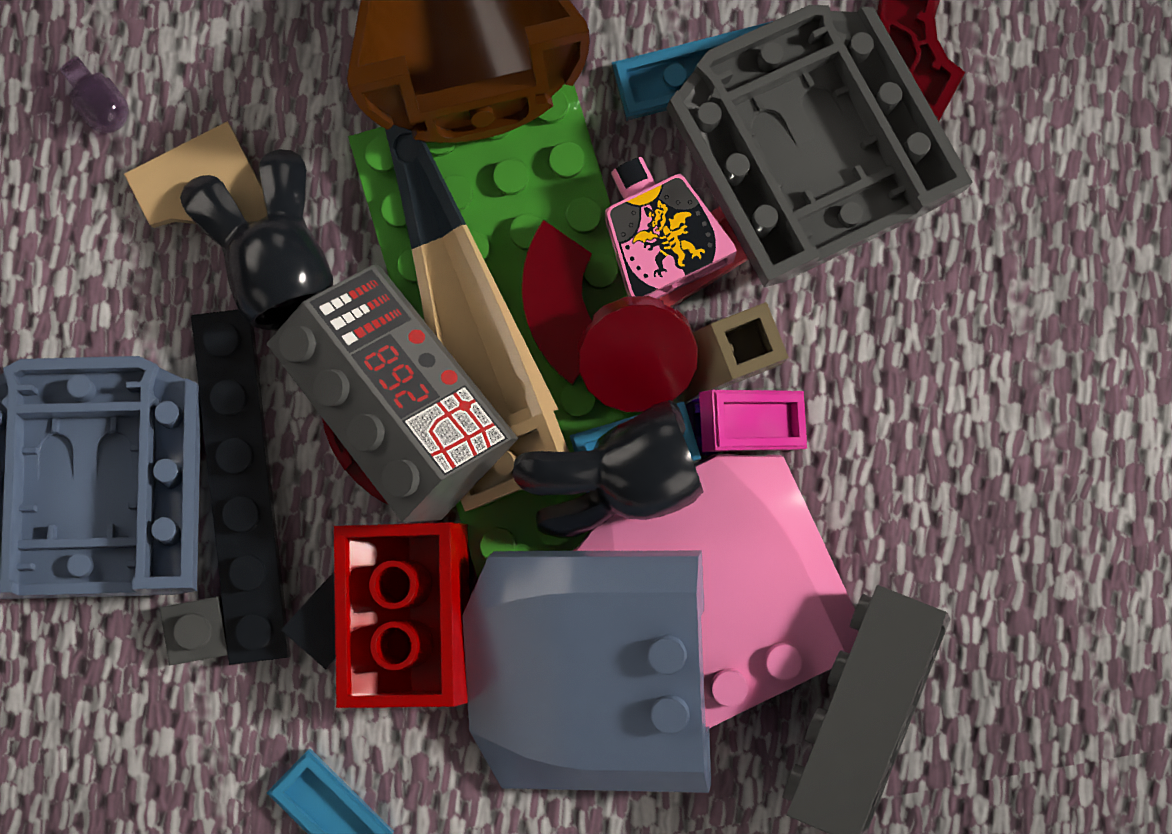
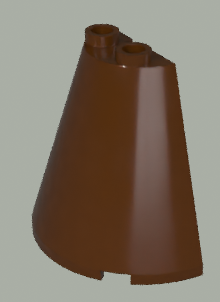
(463, 64)

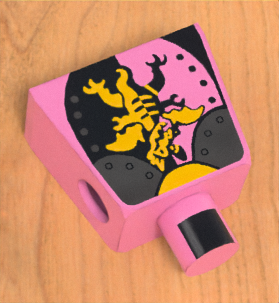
(662, 233)

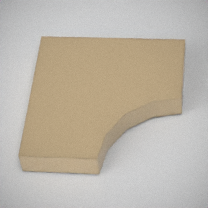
(213, 153)

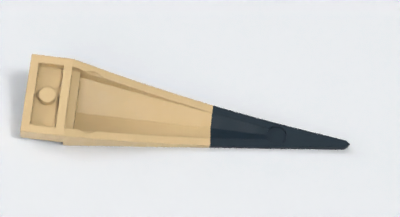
(471, 315)

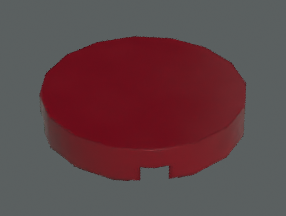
(637, 353)

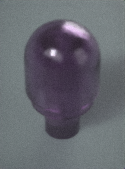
(95, 98)

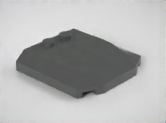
(814, 138)

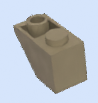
(735, 351)

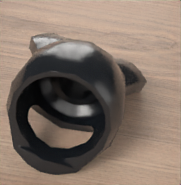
(267, 257)
(632, 472)

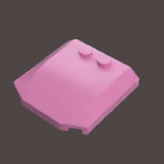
(768, 581)

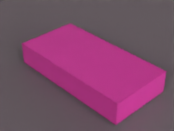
(752, 420)

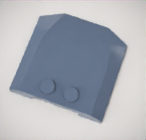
(83, 496)
(589, 670)

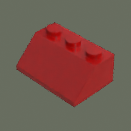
(400, 614)

